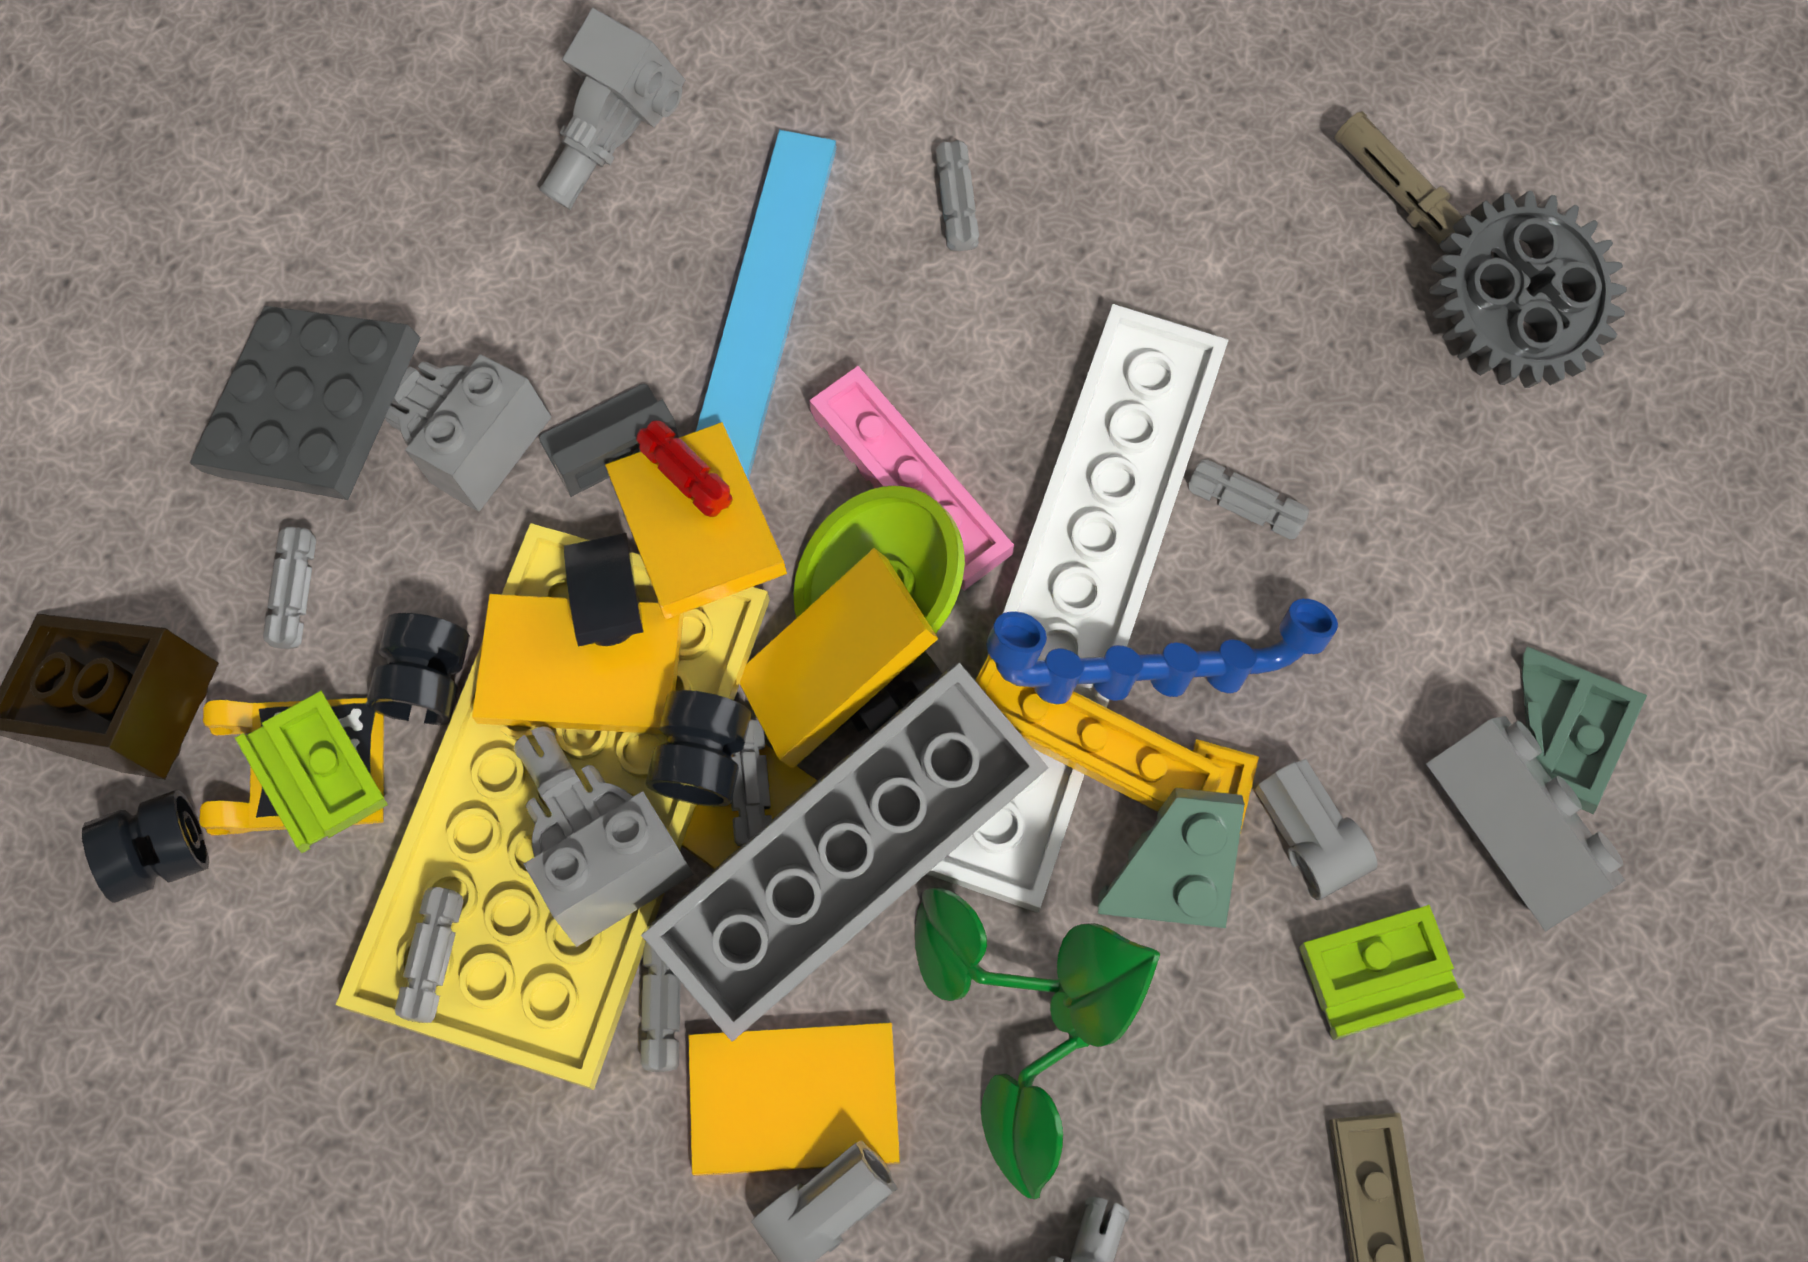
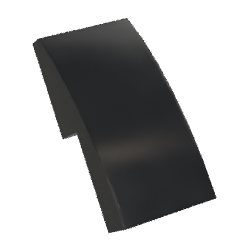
(602, 591)

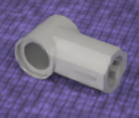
(1320, 841)
(815, 1215)

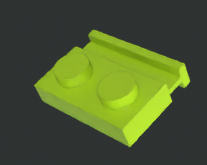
(311, 771)
(1381, 972)

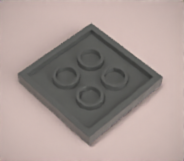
(306, 401)

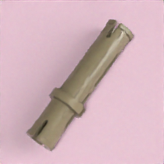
(1399, 177)

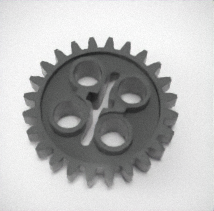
(1495, 325)

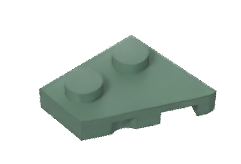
(1577, 722)
(1182, 863)

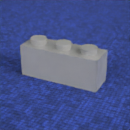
(1527, 820)

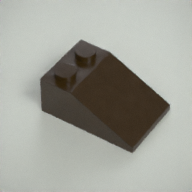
(104, 692)

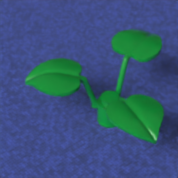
(1094, 1002)

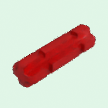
(684, 468)

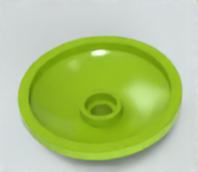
(904, 527)

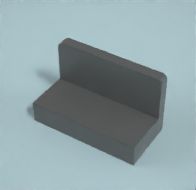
(602, 436)

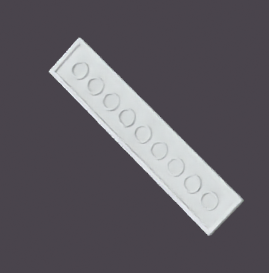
(1095, 559)

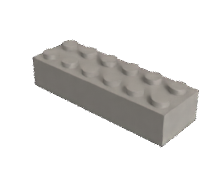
(844, 851)

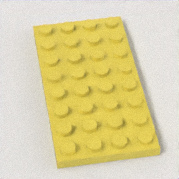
(513, 972)

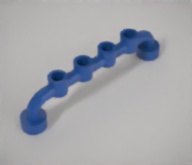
(1020, 638)

